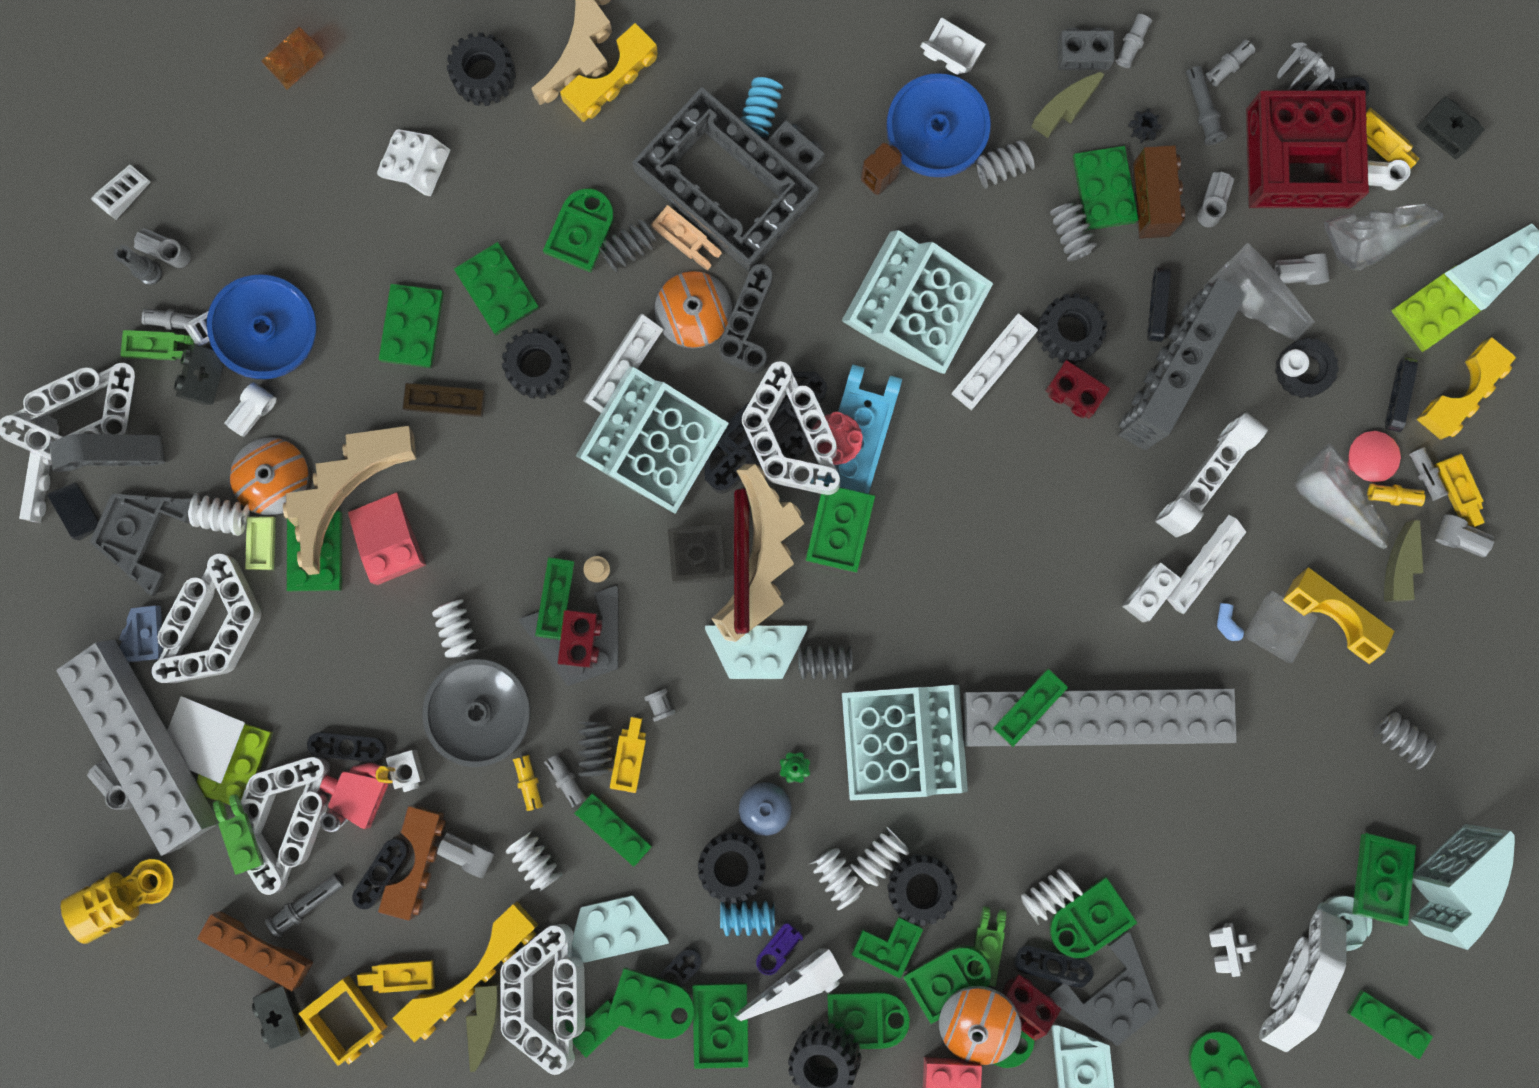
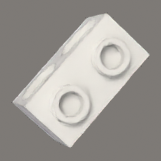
(1151, 592)

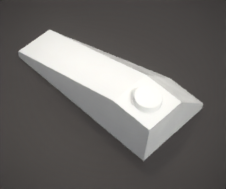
(807, 979)

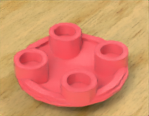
(846, 434)
(1374, 456)

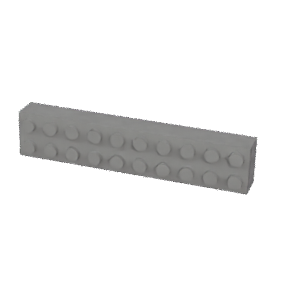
(1109, 718)

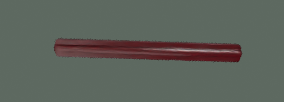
(741, 562)

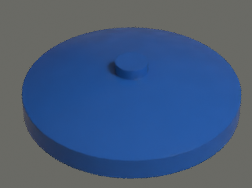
(938, 125)
(261, 326)

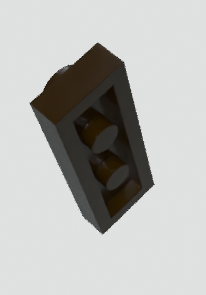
(443, 400)

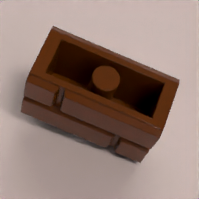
(881, 168)

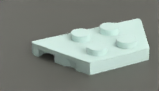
(760, 653)
(614, 929)
(1081, 1060)

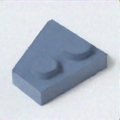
(141, 633)

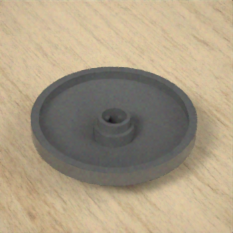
(476, 713)

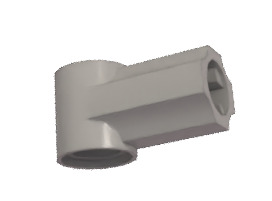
(1215, 198)
(162, 248)
(1310, 269)
(1457, 533)
(108, 784)
(472, 857)

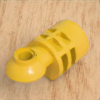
(111, 901)

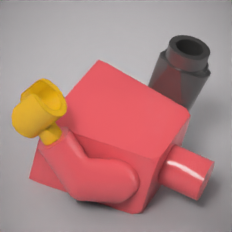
(355, 796)

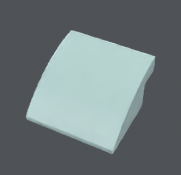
(917, 301)
(652, 439)
(904, 742)
(1464, 884)

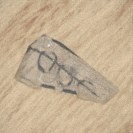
(1371, 238)
(1267, 295)
(1331, 489)

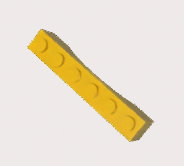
(425, 1010)

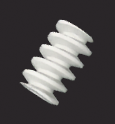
(218, 516)
(454, 629)
(880, 858)
(533, 862)
(837, 877)
(1050, 895)

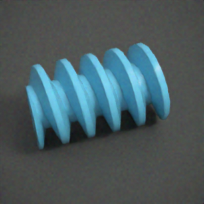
(759, 103)
(747, 918)

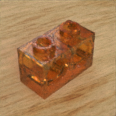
(293, 58)

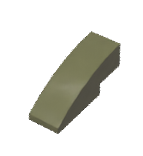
(1066, 104)
(1403, 563)
(483, 1022)

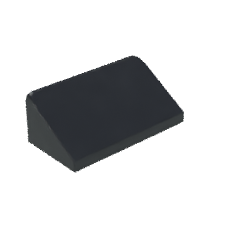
(74, 511)

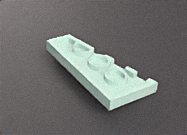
(1495, 268)

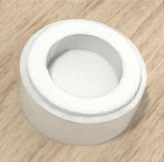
(1294, 363)

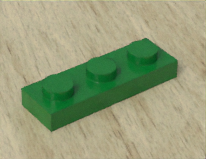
(554, 598)
(1030, 707)
(613, 829)
(1389, 1024)

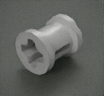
(660, 705)

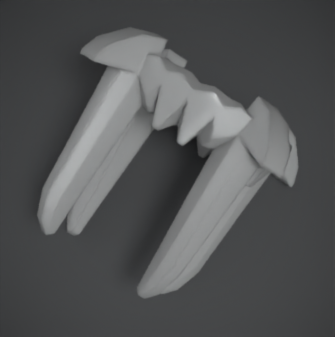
(1312, 61)

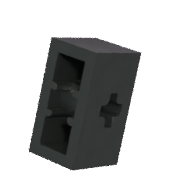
(1438, 127)
(187, 384)
(279, 1031)

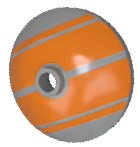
(698, 326)
(286, 470)
(980, 1011)

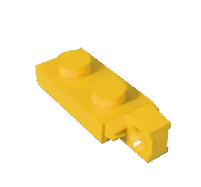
(1387, 140)
(1461, 489)
(629, 757)
(400, 976)

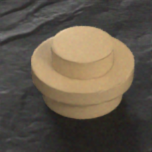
(596, 569)

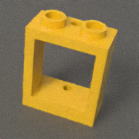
(323, 1033)

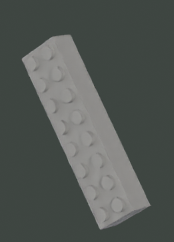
(137, 746)

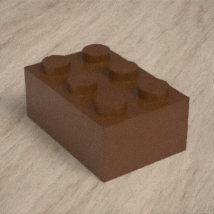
(1158, 191)

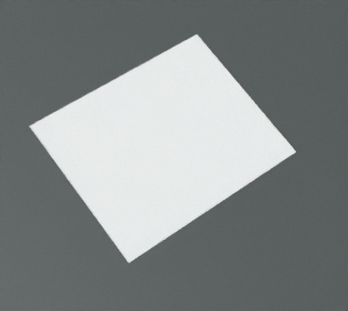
(204, 738)

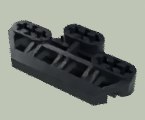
(783, 425)

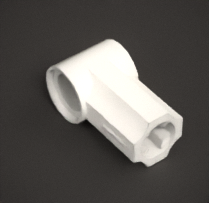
(1380, 174)
(254, 404)

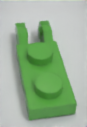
(152, 345)
(238, 836)
(989, 943)

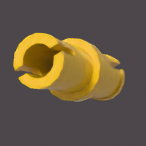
(1396, 495)
(527, 783)

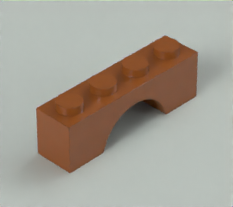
(421, 829)
(271, 961)

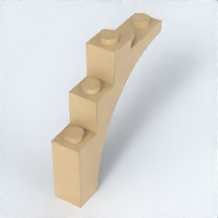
(580, 54)
(364, 456)
(769, 557)

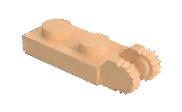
(684, 236)

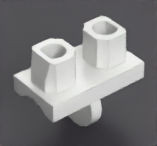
(1231, 962)

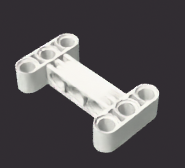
(1237, 437)

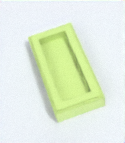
(260, 543)

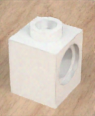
(397, 761)

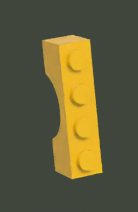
(587, 95)
(1485, 366)
(1364, 632)

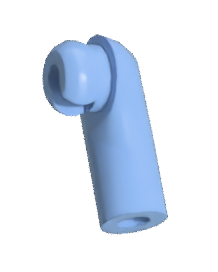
(1227, 625)

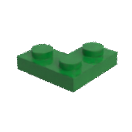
(892, 954)
(595, 1029)

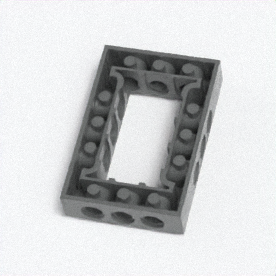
(709, 116)
(1199, 334)

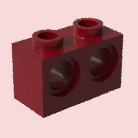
(1080, 383)
(571, 638)
(1030, 1001)

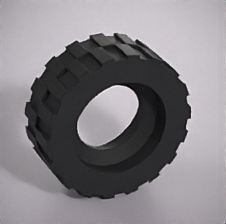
(1327, 369)

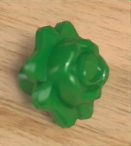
(794, 767)

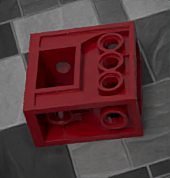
(1307, 129)

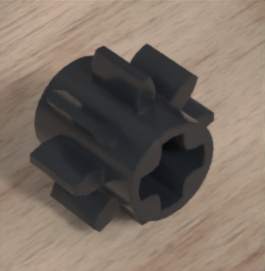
(1143, 119)

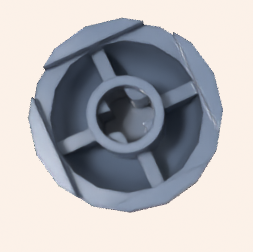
(765, 809)

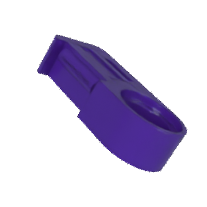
(779, 946)

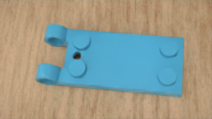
(874, 423)

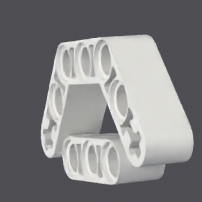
(71, 381)
(804, 414)
(210, 580)
(281, 867)
(1307, 983)
(562, 1041)

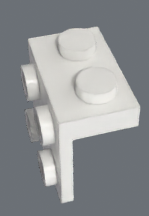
(953, 46)
(414, 160)

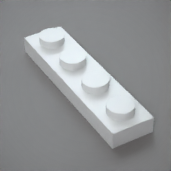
(629, 353)
(994, 361)
(37, 476)
(1206, 564)

